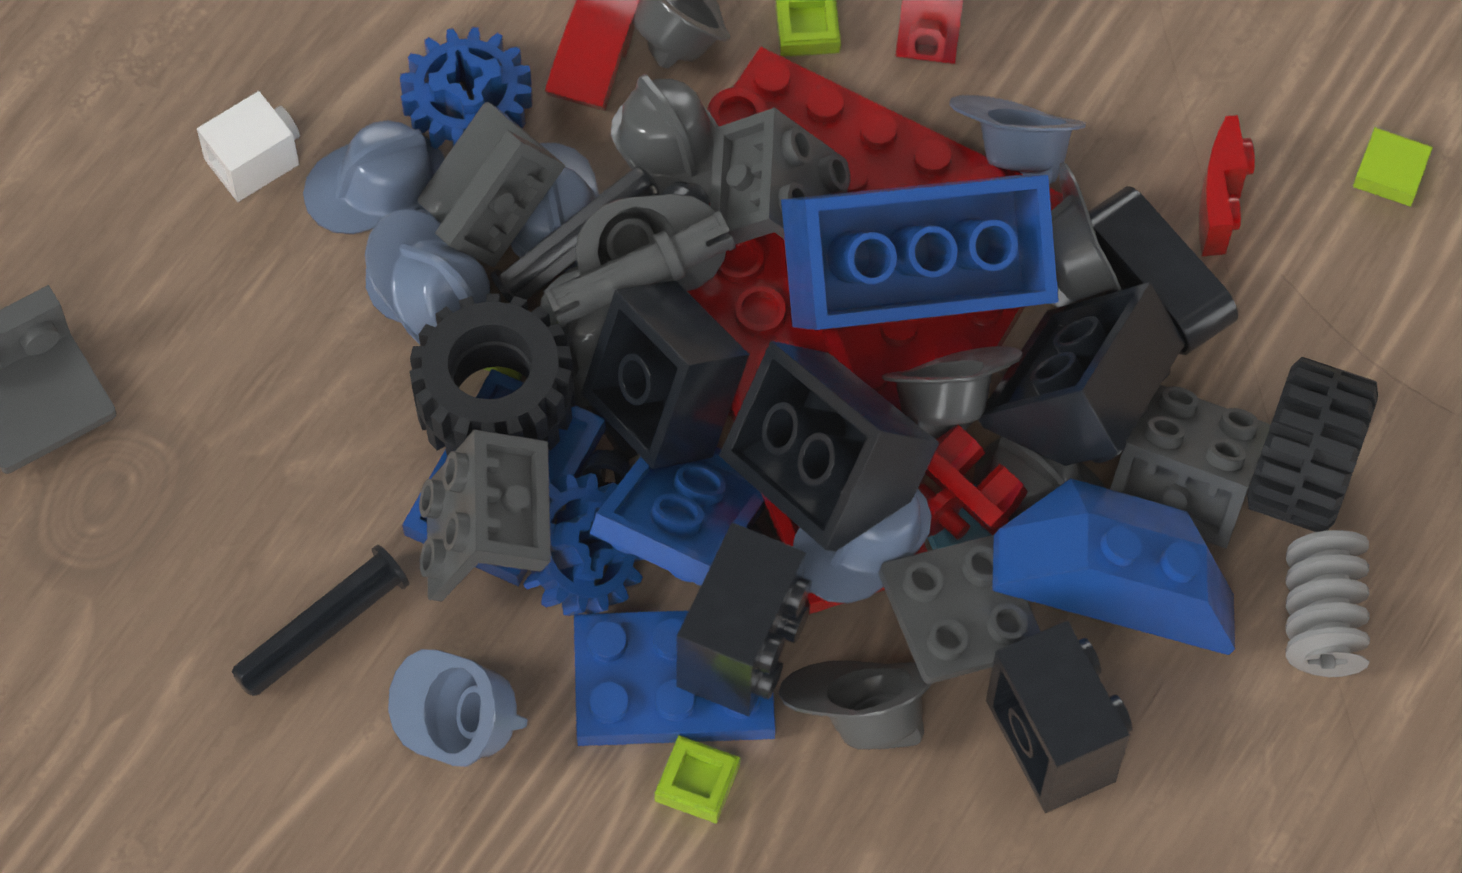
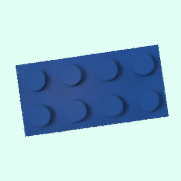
(919, 251)

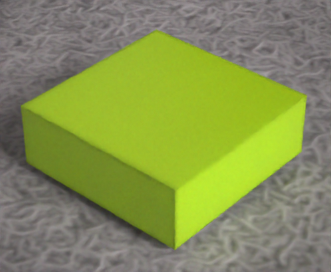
(807, 27)
(1392, 167)
(697, 779)

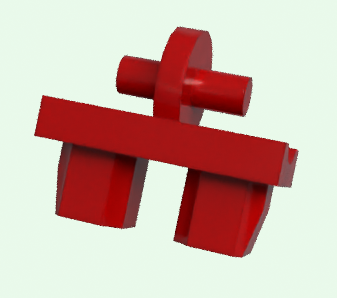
(929, 30)
(988, 503)

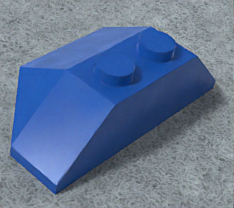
(1117, 564)

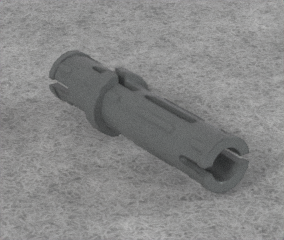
(647, 265)

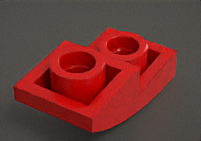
(591, 51)
(1223, 183)

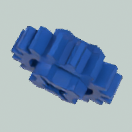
(434, 90)
(578, 555)

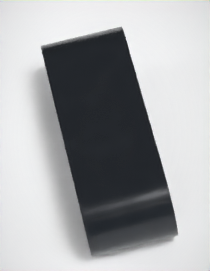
(1148, 250)

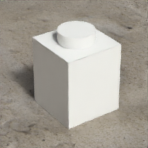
(249, 145)

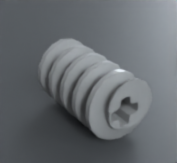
(1325, 603)

